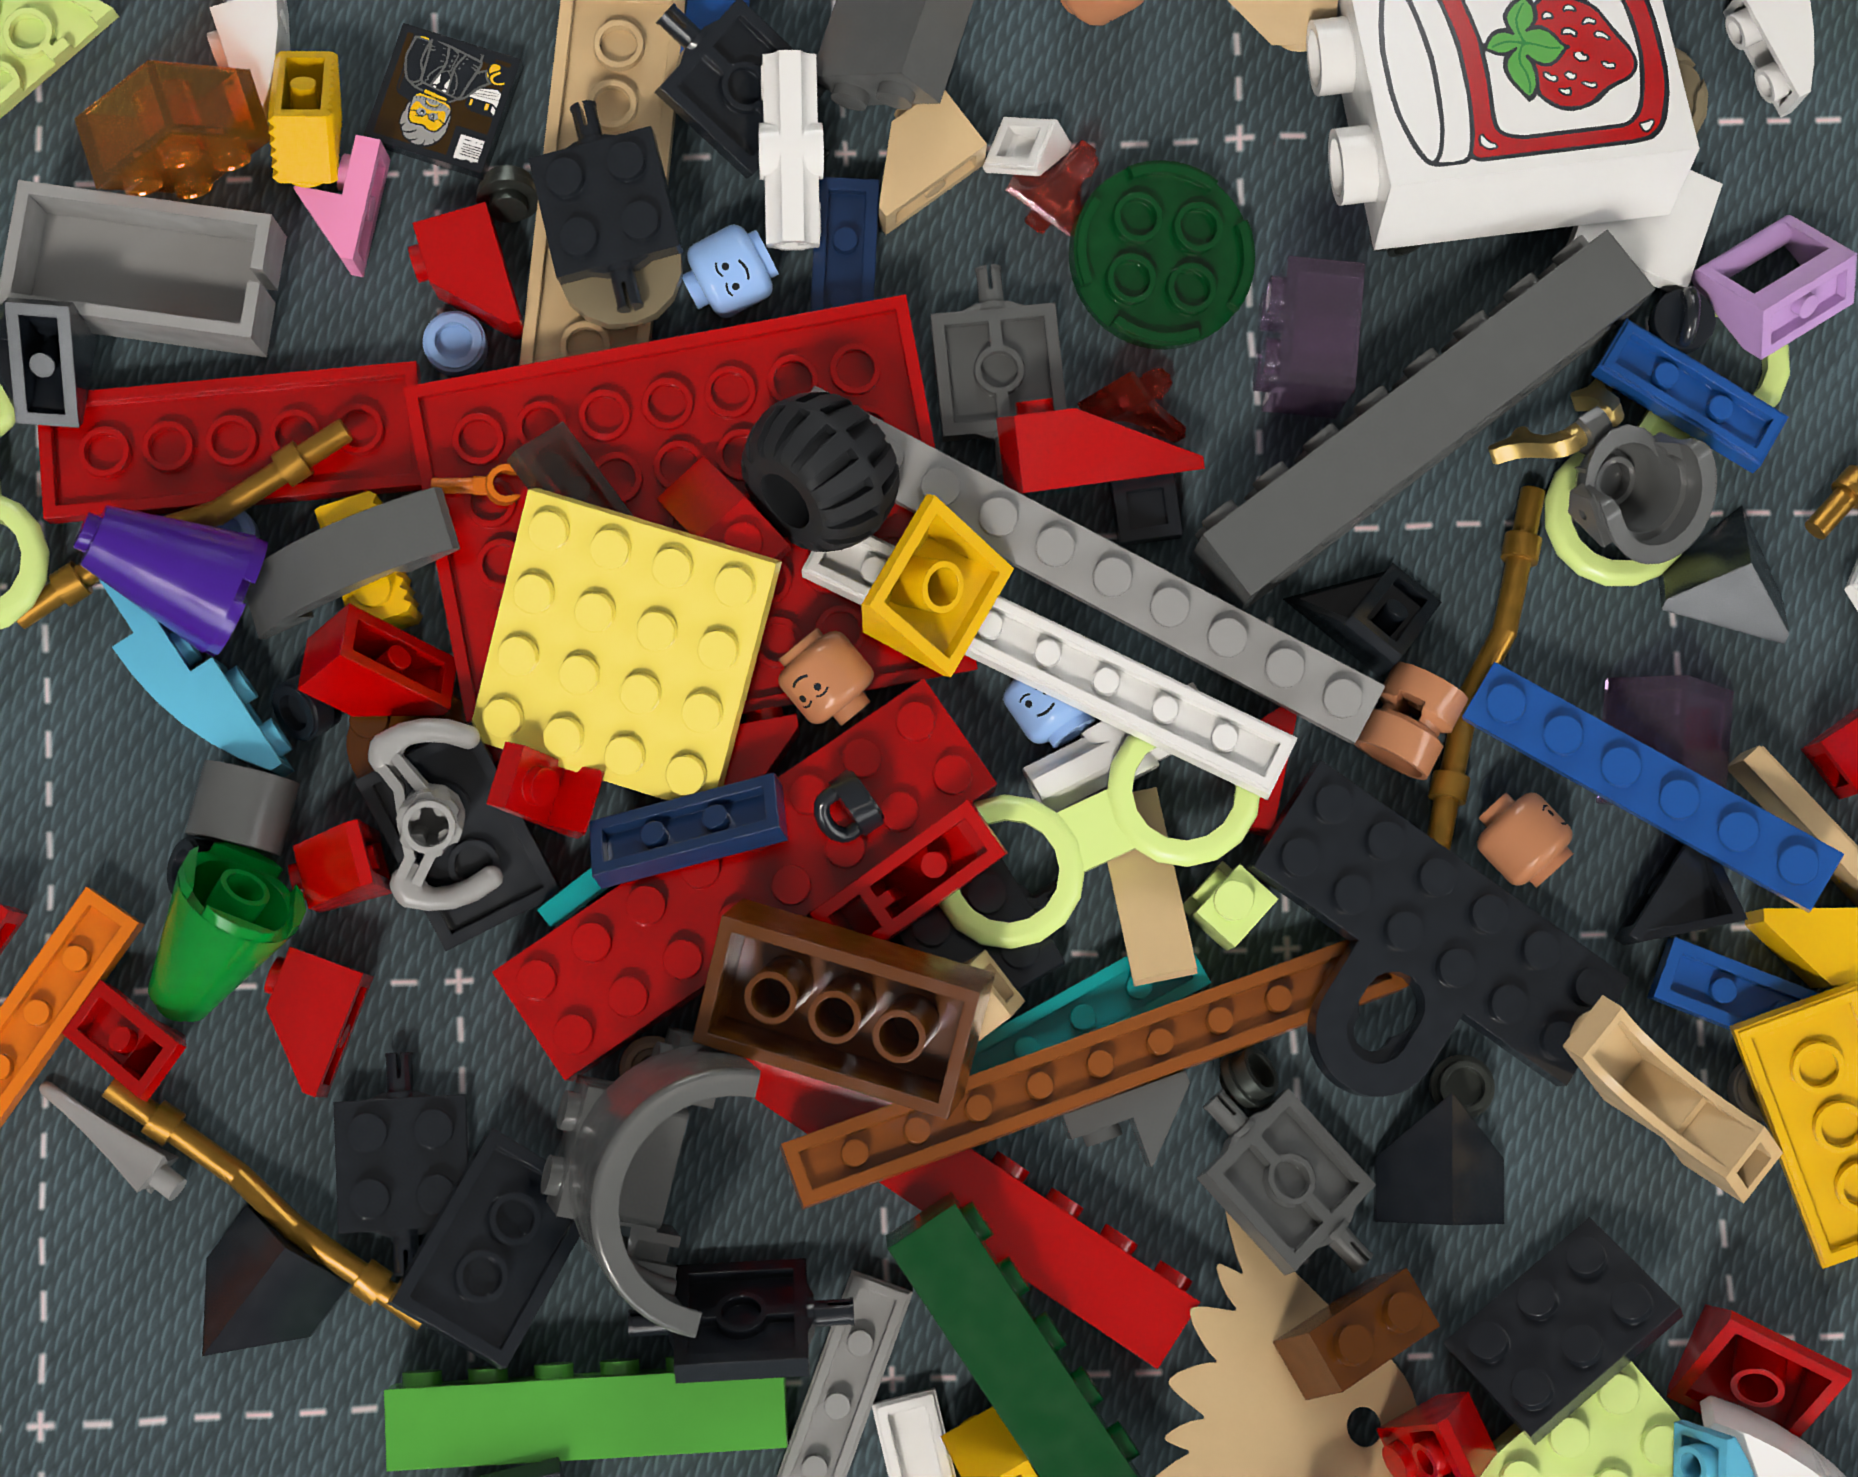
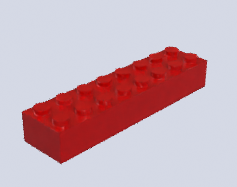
(653, 938)

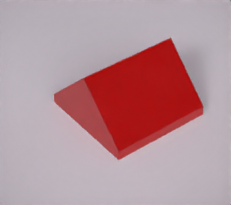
(1755, 1370)

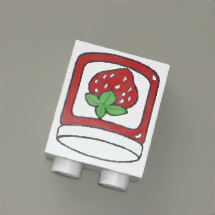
(1502, 114)

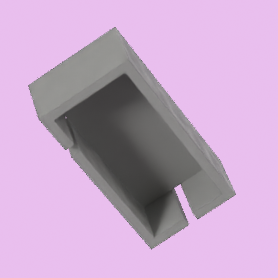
(147, 265)

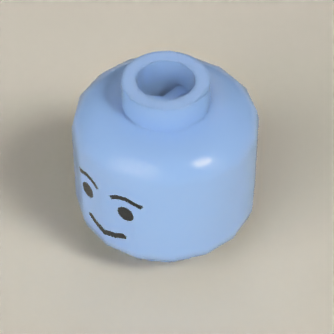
(729, 271)
(1043, 716)

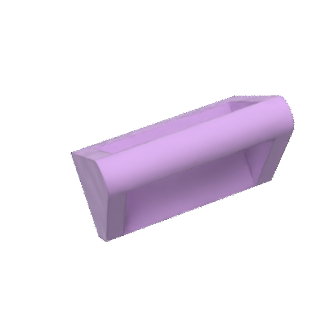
(1790, 304)

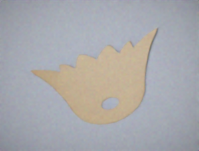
(1250, 1402)

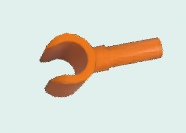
(478, 485)

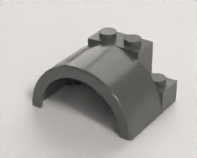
(622, 1160)

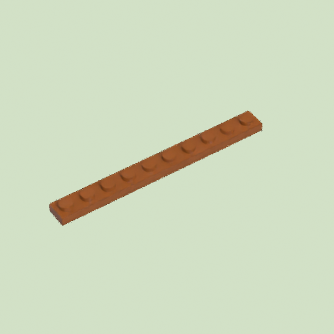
(1068, 1077)

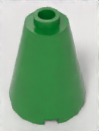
(220, 928)

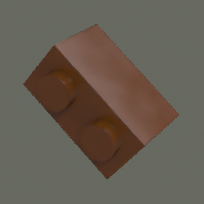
(1356, 1334)

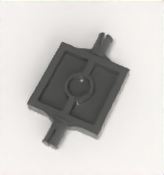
(993, 359)
(1286, 1182)

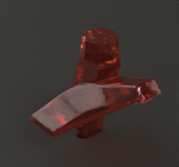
(1057, 192)
(1134, 401)

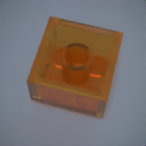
(173, 129)

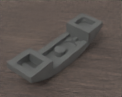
(348, 556)

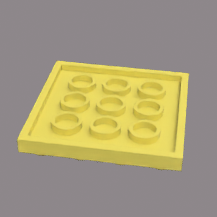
(624, 646)

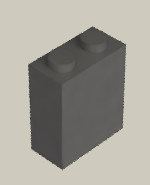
(890, 51)

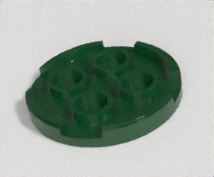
(1161, 255)

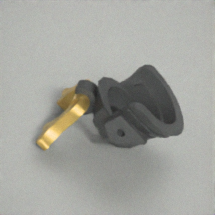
(1630, 486)

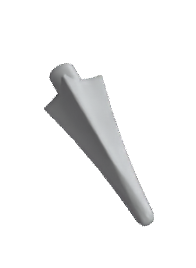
(136, 1159)

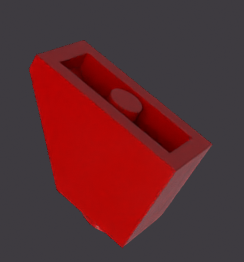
(467, 266)
(716, 510)
(375, 668)
(341, 867)
(314, 1014)

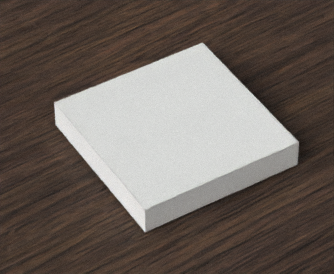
(1665, 244)

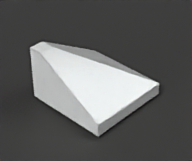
(1026, 146)

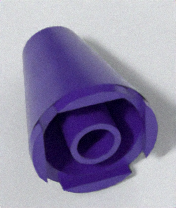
(174, 570)

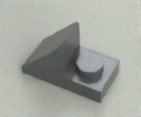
(1147, 1107)

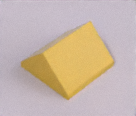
(934, 589)

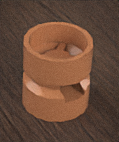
(1402, 741)

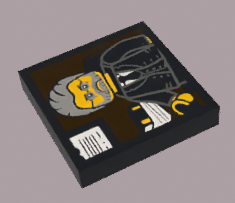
(444, 101)

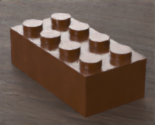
(843, 1007)

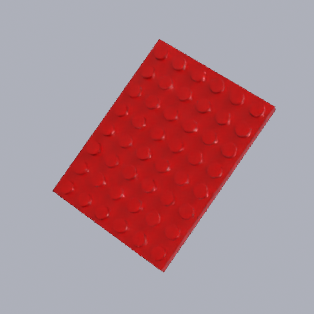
(644, 422)

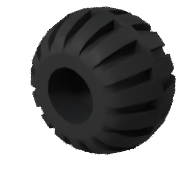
(820, 471)

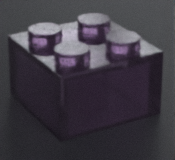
(1311, 337)

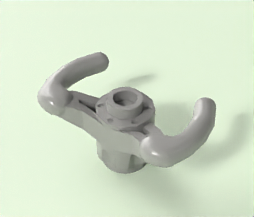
(428, 816)

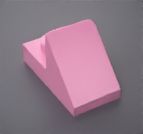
(351, 217)

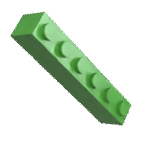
(575, 1415)

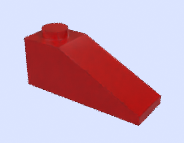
(1075, 448)
(916, 876)

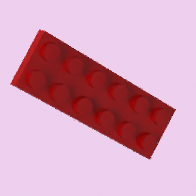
(197, 439)

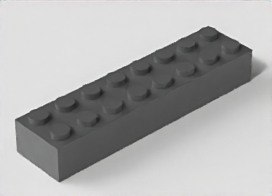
(1421, 422)

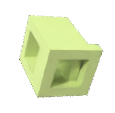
(1228, 904)

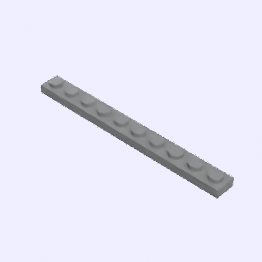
(1138, 591)

